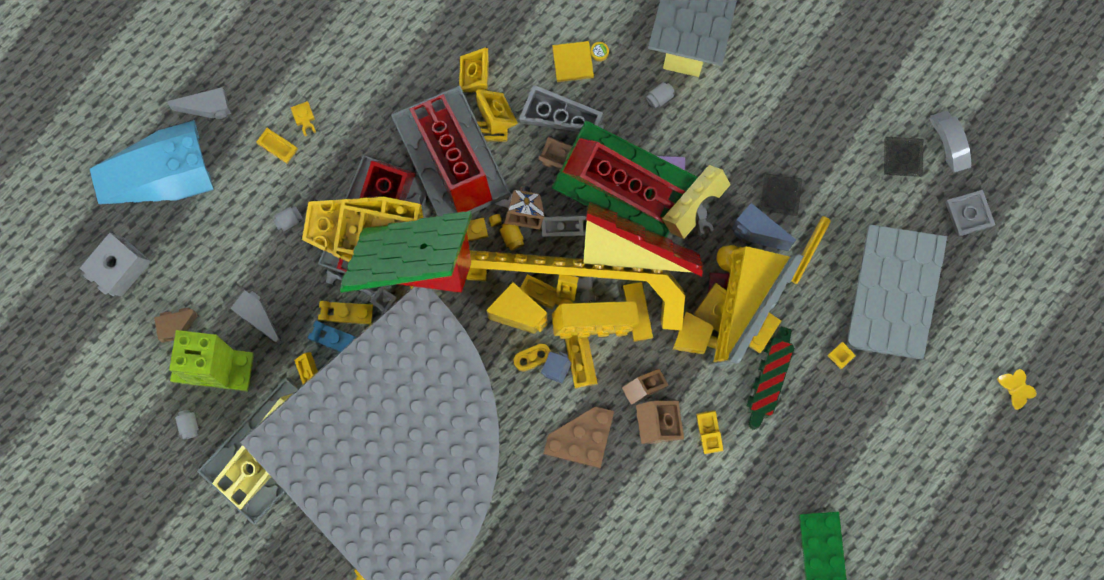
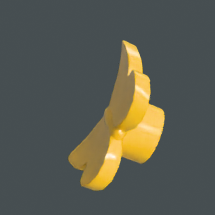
(1017, 388)

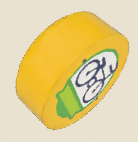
(599, 51)

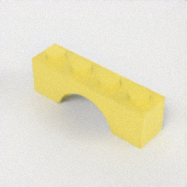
(682, 215)

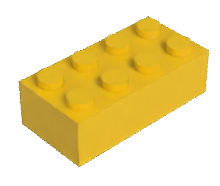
(594, 319)

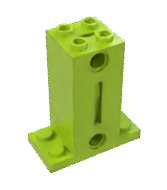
(209, 362)

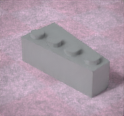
(555, 111)

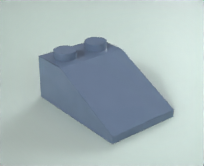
(760, 229)

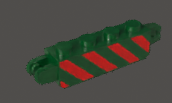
(771, 377)

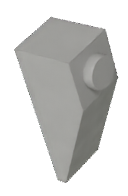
(206, 104)
(564, 225)
(254, 312)

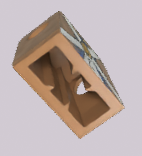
(525, 209)

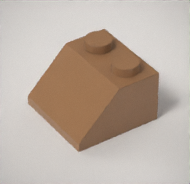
(659, 422)

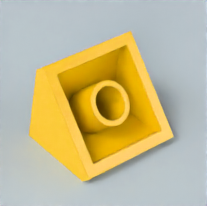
(474, 71)
(495, 110)

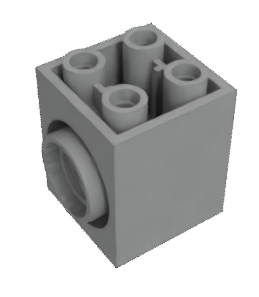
(114, 265)

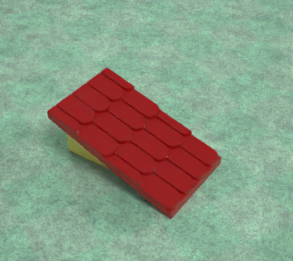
(625, 243)

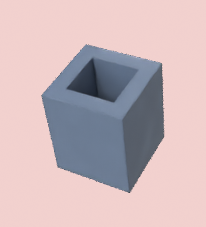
(556, 366)

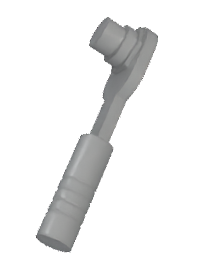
(332, 276)

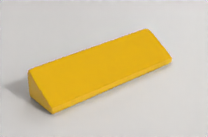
(581, 361)

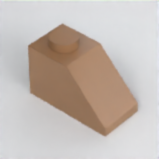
(645, 386)

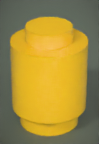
(512, 236)

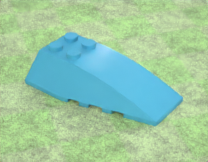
(154, 169)

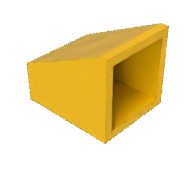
(518, 311)

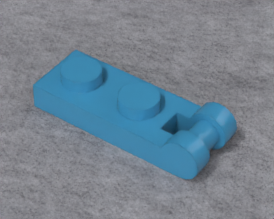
(333, 338)

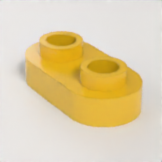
(531, 356)

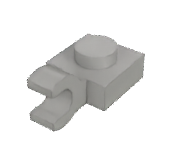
(701, 222)

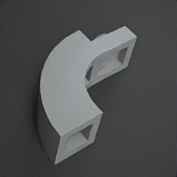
(953, 139)

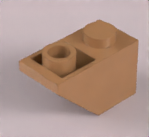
(169, 322)

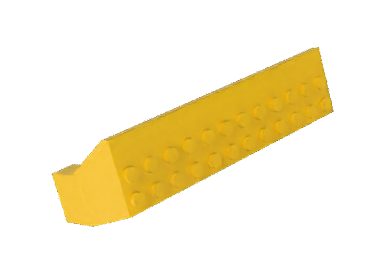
(660, 280)

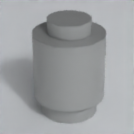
(660, 95)
(287, 218)
(187, 424)

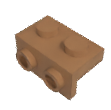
(554, 153)

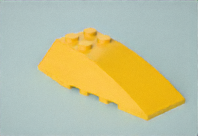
(338, 223)

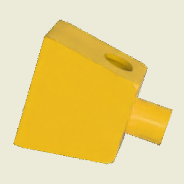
(695, 335)

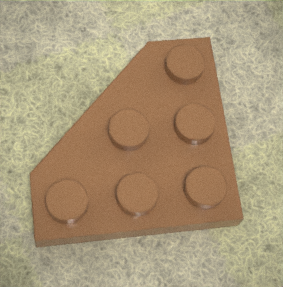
(582, 438)

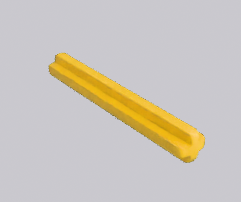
(811, 247)

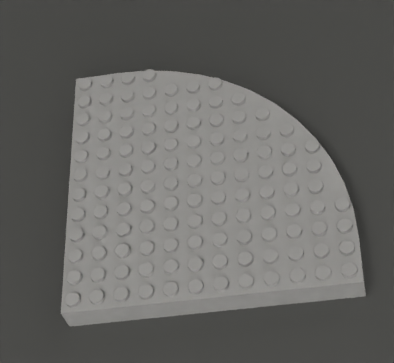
(391, 444)

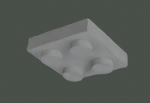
(970, 213)

